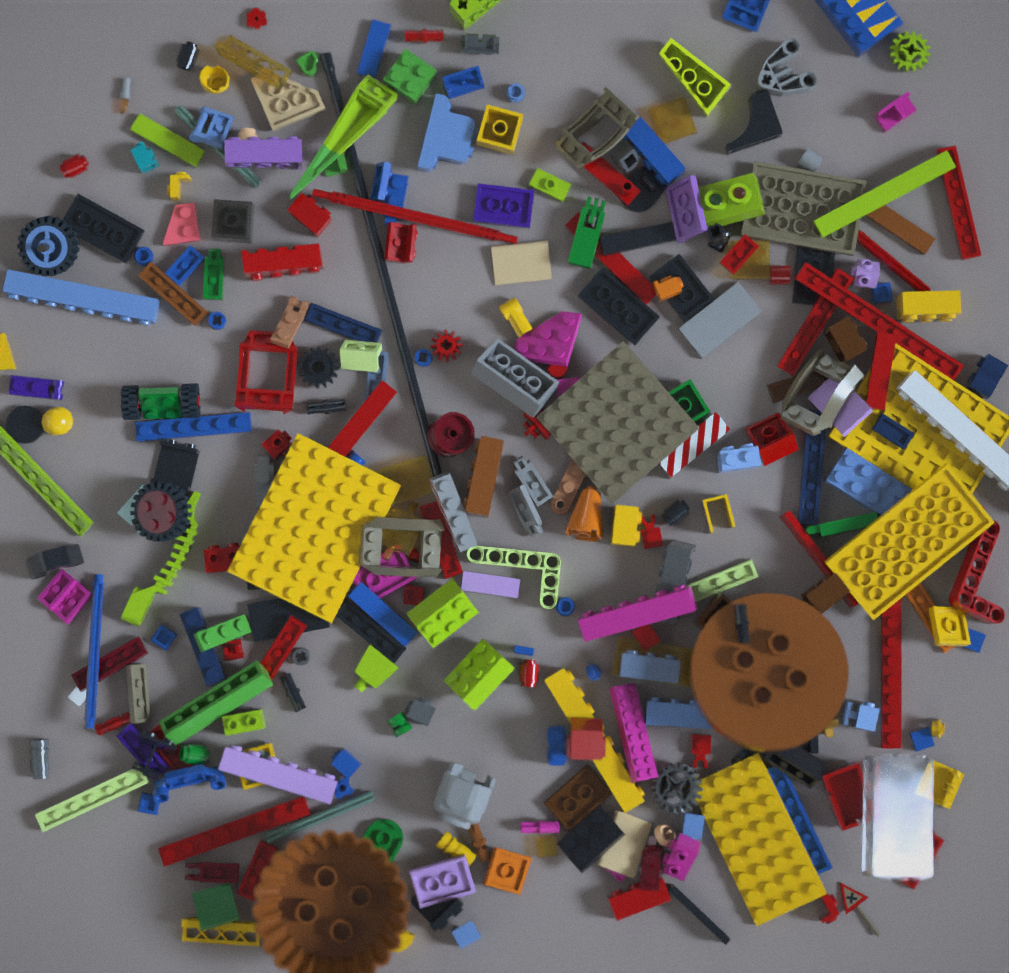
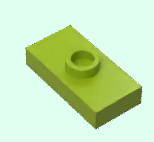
(550, 185)

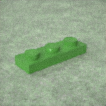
(222, 633)

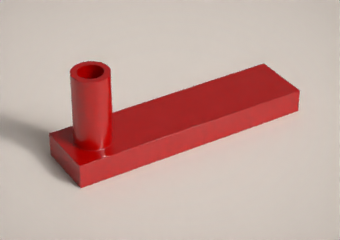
(611, 178)

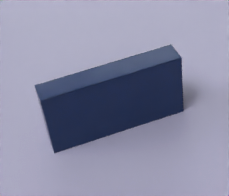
(892, 431)

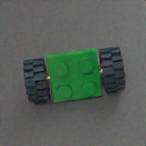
(160, 402)

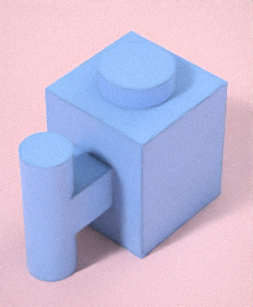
(864, 716)

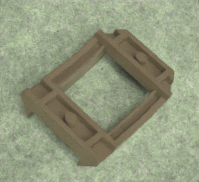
(607, 104)
(832, 369)
(429, 546)

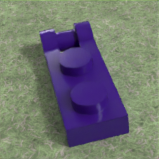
(35, 387)

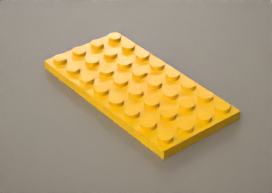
(909, 541)
(758, 840)

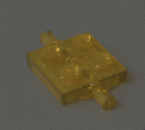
(400, 540)

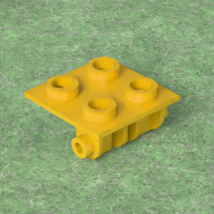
(945, 784)

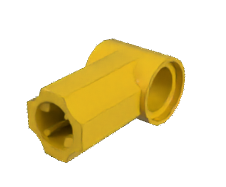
(514, 314)

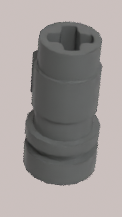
(39, 763)

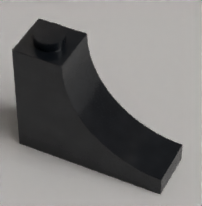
(762, 124)

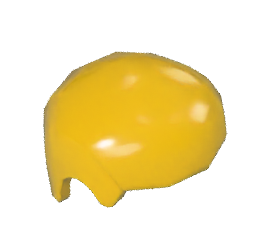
(214, 79)
(57, 421)

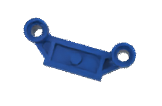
(186, 777)

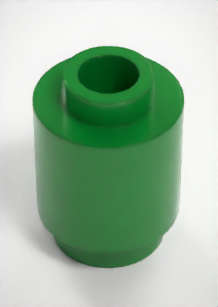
(194, 754)

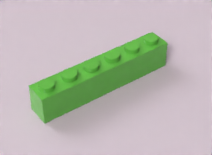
(216, 703)

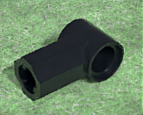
(718, 237)

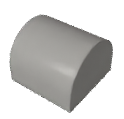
(810, 161)

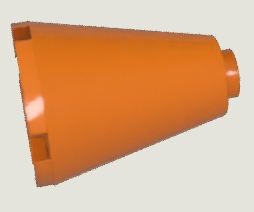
(587, 516)

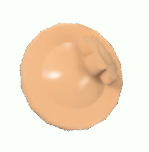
(664, 834)

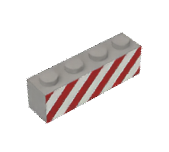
(707, 434)
(453, 511)

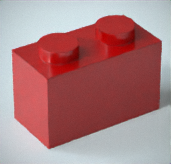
(310, 214)

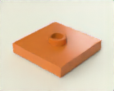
(507, 870)

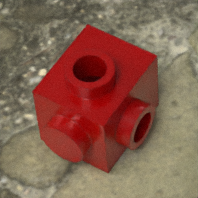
(278, 444)

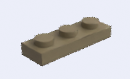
(138, 693)

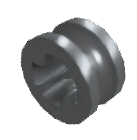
(303, 662)

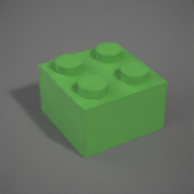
(410, 76)

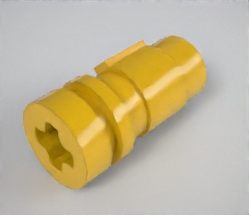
(454, 848)

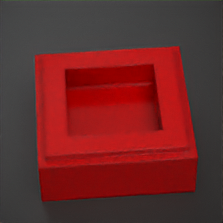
(413, 595)

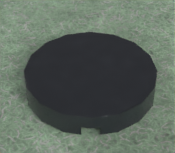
(25, 424)

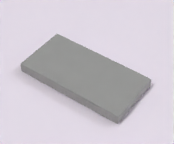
(720, 320)

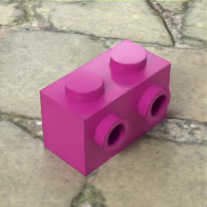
(681, 856)

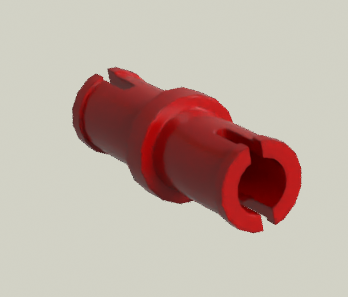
(424, 36)

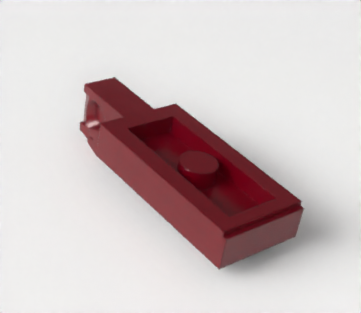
(651, 866)

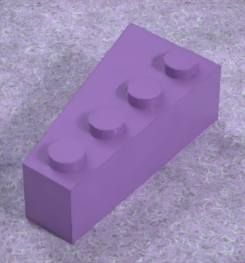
(263, 153)

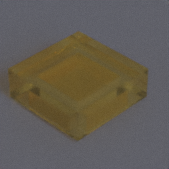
(546, 846)

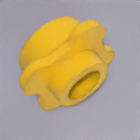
(938, 728)

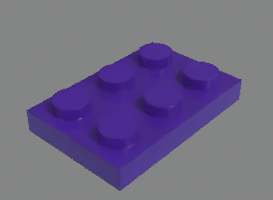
(503, 206)

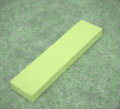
(723, 580)

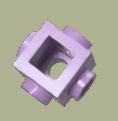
(865, 273)

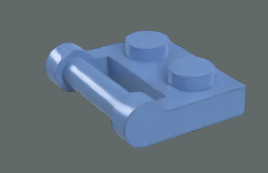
(217, 130)

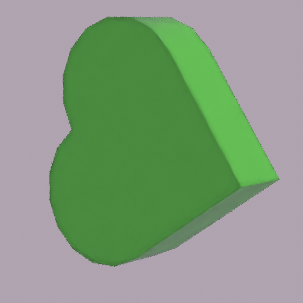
(308, 63)

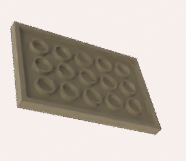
(796, 199)

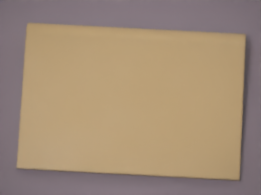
(521, 262)
(627, 852)

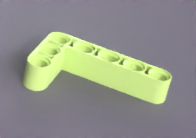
(522, 563)

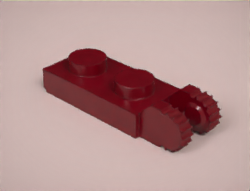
(214, 872)

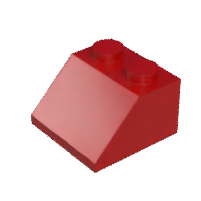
(772, 438)

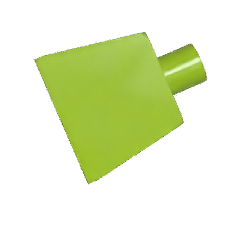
(373, 669)

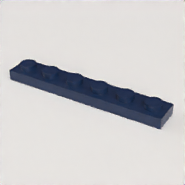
(811, 477)

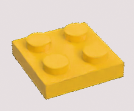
(949, 626)

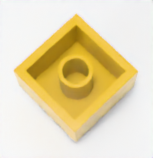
(499, 129)
(624, 526)

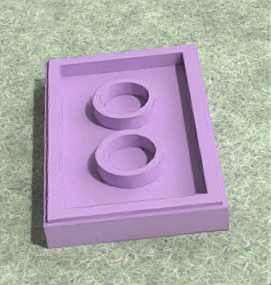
(851, 412)
(442, 881)

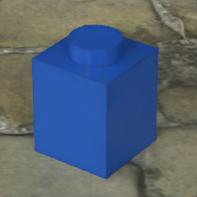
(345, 762)

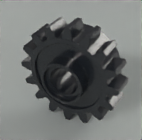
(311, 360)

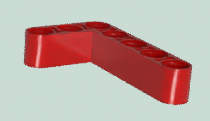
(975, 575)

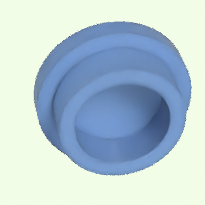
(515, 93)

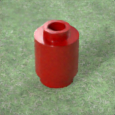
(74, 166)
(529, 673)

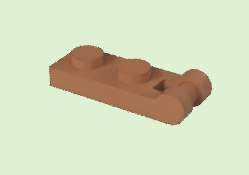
(290, 322)

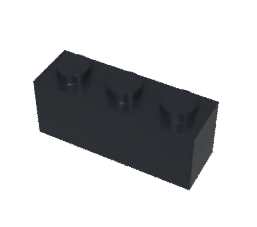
(798, 765)

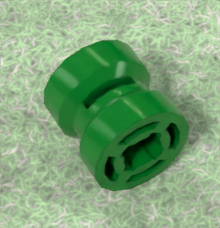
(398, 720)

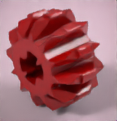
(440, 350)

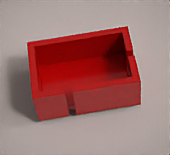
(845, 794)

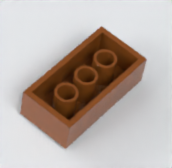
(484, 477)

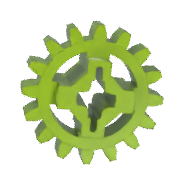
(901, 50)

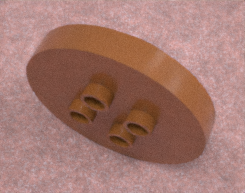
(777, 685)

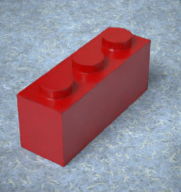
(634, 900)

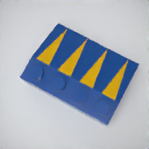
(861, 21)

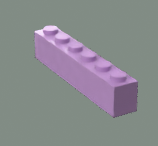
(277, 774)

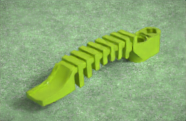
(141, 598)

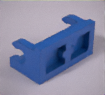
(463, 82)

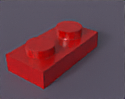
(739, 254)

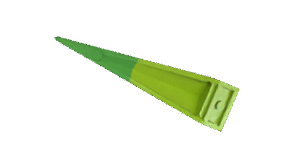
(363, 110)

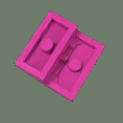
(65, 596)

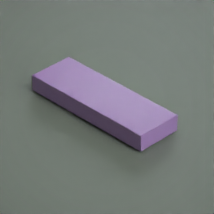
(490, 584)

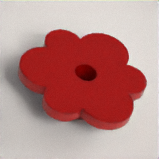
(256, 13)

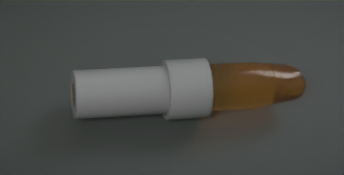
(125, 95)

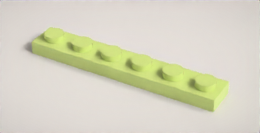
(90, 799)

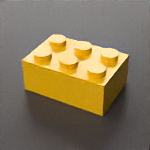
(928, 306)

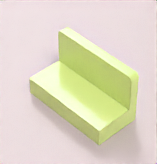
(360, 355)

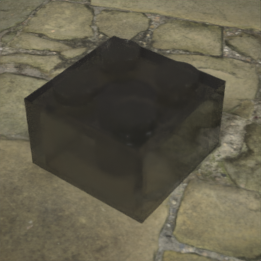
(232, 221)

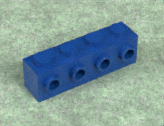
(654, 153)

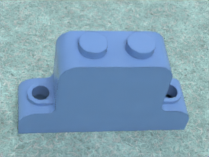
(447, 136)

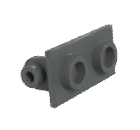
(471, 44)

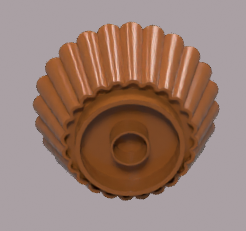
(330, 905)

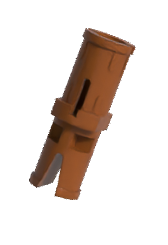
(479, 842)

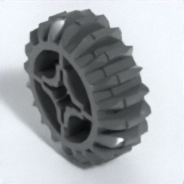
(683, 783)

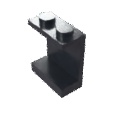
(176, 464)

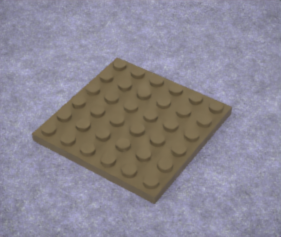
(617, 422)

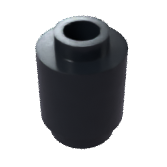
(187, 56)
(675, 512)

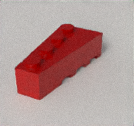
(282, 261)

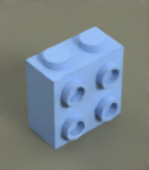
(738, 459)

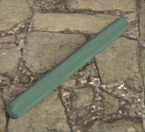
(189, 120)
(320, 817)

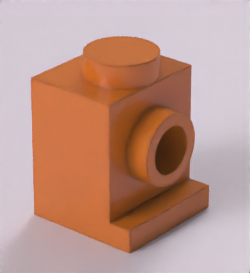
(668, 287)

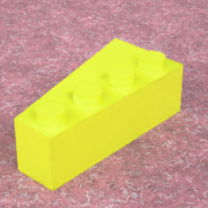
(697, 78)

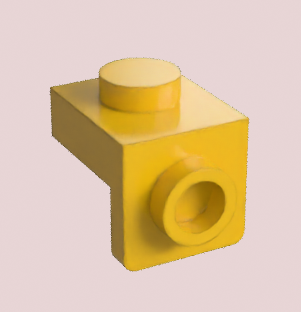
(173, 188)

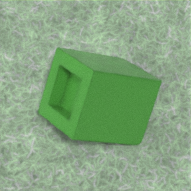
(337, 167)

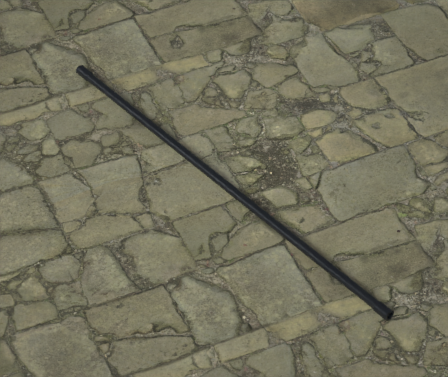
(329, 69)

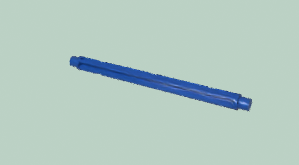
(93, 656)

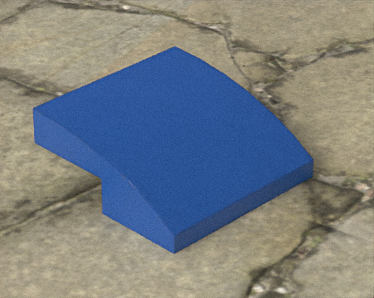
(746, 12)

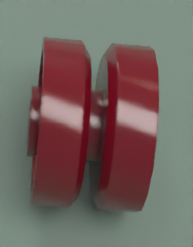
(450, 434)

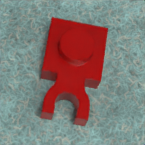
(651, 536)
(700, 746)

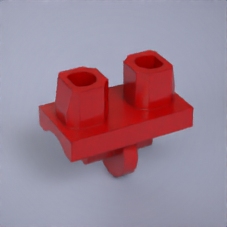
(536, 424)

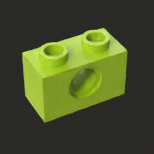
(243, 722)

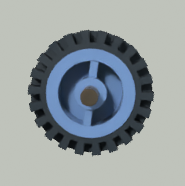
(48, 246)

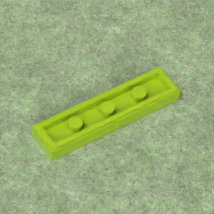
(168, 140)

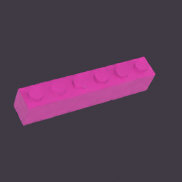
(637, 613)

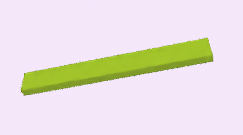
(884, 194)
(43, 484)

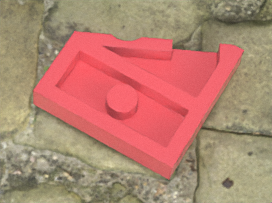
(183, 225)

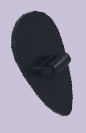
(649, 189)

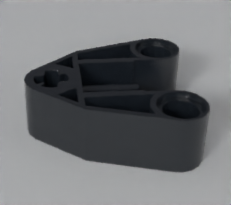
(52, 559)

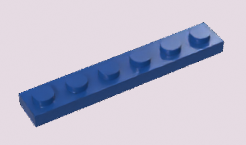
(193, 427)
(800, 820)

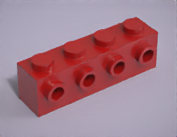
(218, 558)

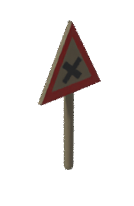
(852, 900)

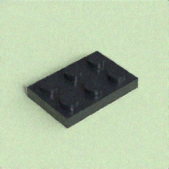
(693, 294)
(590, 839)

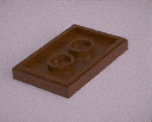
(577, 798)

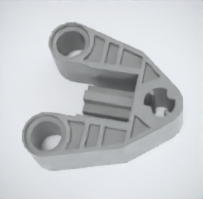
(791, 86)

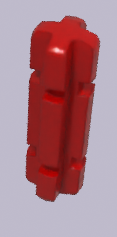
(113, 723)

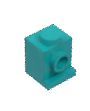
(144, 157)

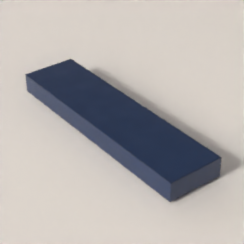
(342, 324)

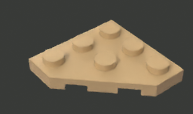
(289, 104)

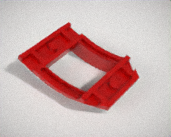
(260, 398)

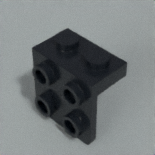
(439, 913)

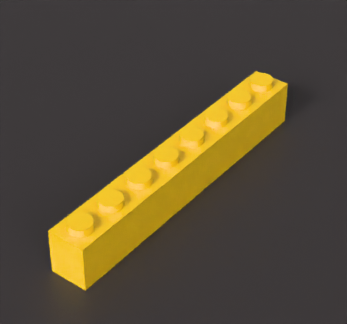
(611, 765)

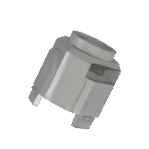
(461, 797)

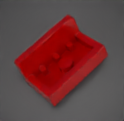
(400, 243)

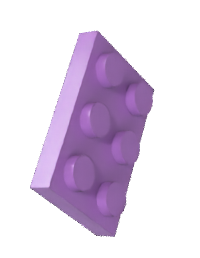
(686, 209)

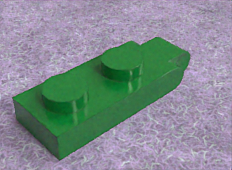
(213, 275)

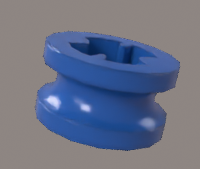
(211, 321)
(429, 357)

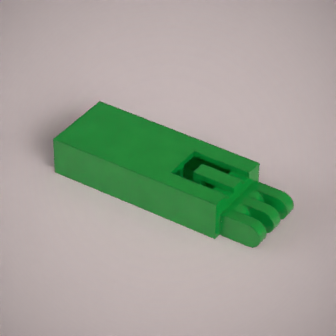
(585, 238)
(842, 525)

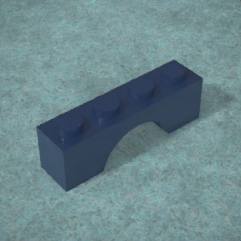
(208, 660)

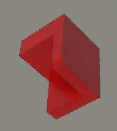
(646, 636)

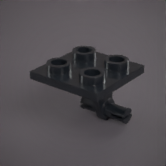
(164, 745)

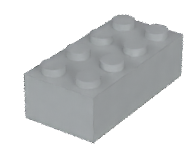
(515, 377)

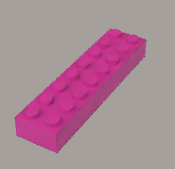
(633, 732)

